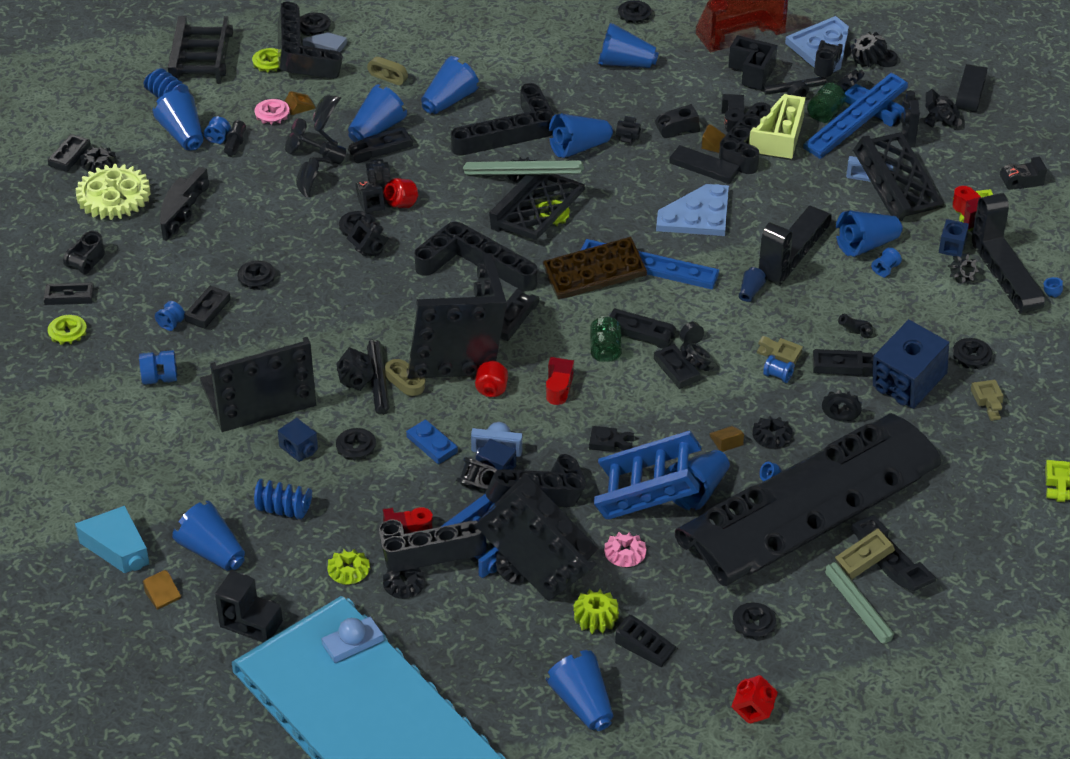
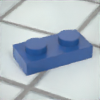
(432, 441)

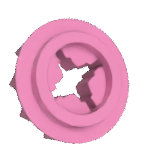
(278, 107)
(625, 557)

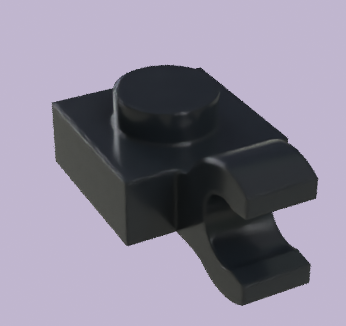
(931, 106)

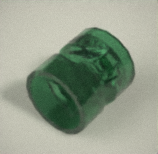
(826, 102)
(605, 339)

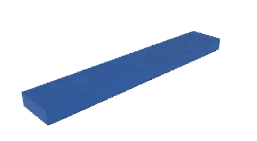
(855, 115)
(672, 268)

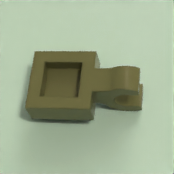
(782, 350)
(988, 394)

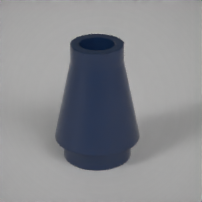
(752, 282)

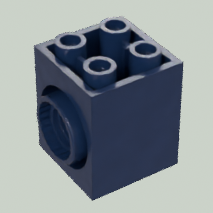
(910, 364)

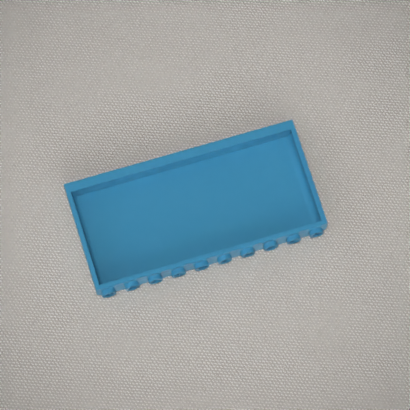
(358, 706)

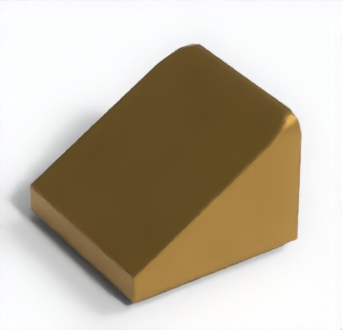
(298, 103)
(712, 138)
(727, 438)
(161, 589)

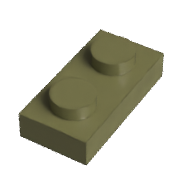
(864, 553)

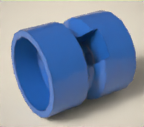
(149, 367)

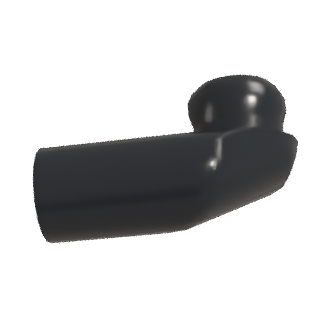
(856, 326)

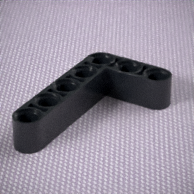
(299, 58)
(507, 130)
(469, 244)
(784, 247)
(1000, 257)

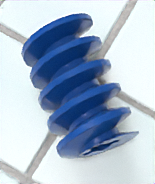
(162, 82)
(282, 500)

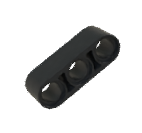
(971, 87)

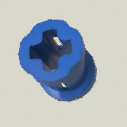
(889, 259)
(778, 369)

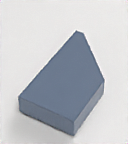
(326, 41)

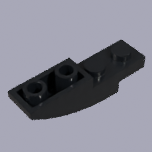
(178, 201)

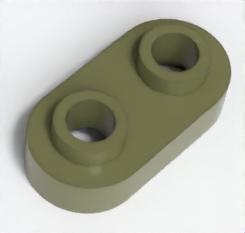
(387, 70)
(407, 386)

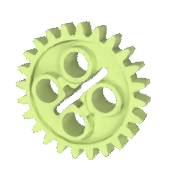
(113, 191)

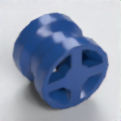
(217, 130)
(170, 315)

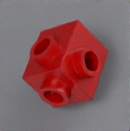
(754, 699)

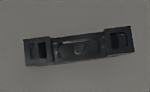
(896, 564)

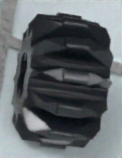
(869, 49)

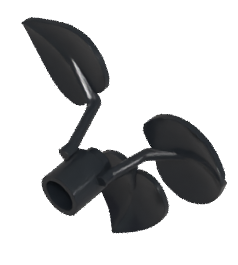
(329, 150)

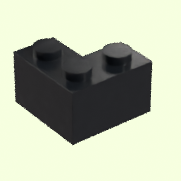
(754, 59)
(245, 612)

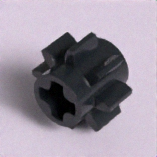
(628, 129)
(967, 273)

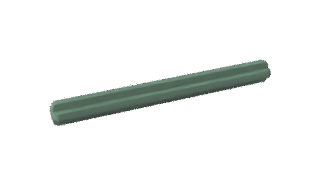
(523, 168)

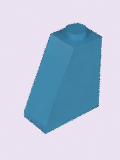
(114, 539)

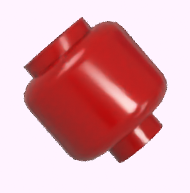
(401, 193)
(492, 377)

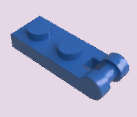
(888, 114)

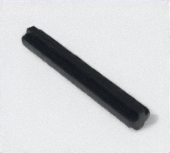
(379, 380)

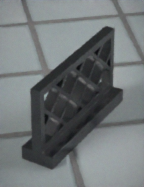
(885, 179)
(523, 195)

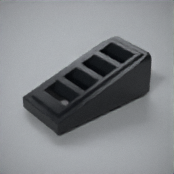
(638, 628)

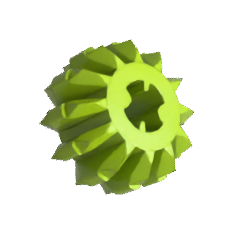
(596, 611)

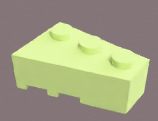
(780, 128)

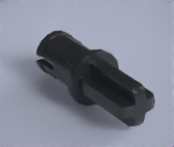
(234, 138)

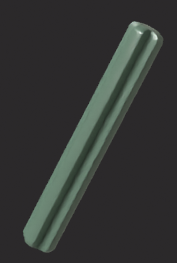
(859, 603)

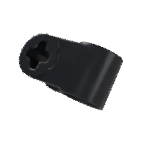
(827, 58)
(85, 252)
(476, 474)

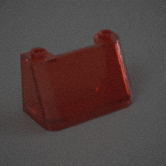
(730, 16)

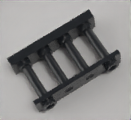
(182, 43)

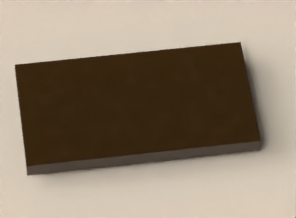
(594, 268)

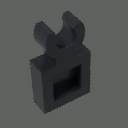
(607, 439)

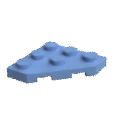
(807, 40)
(697, 212)

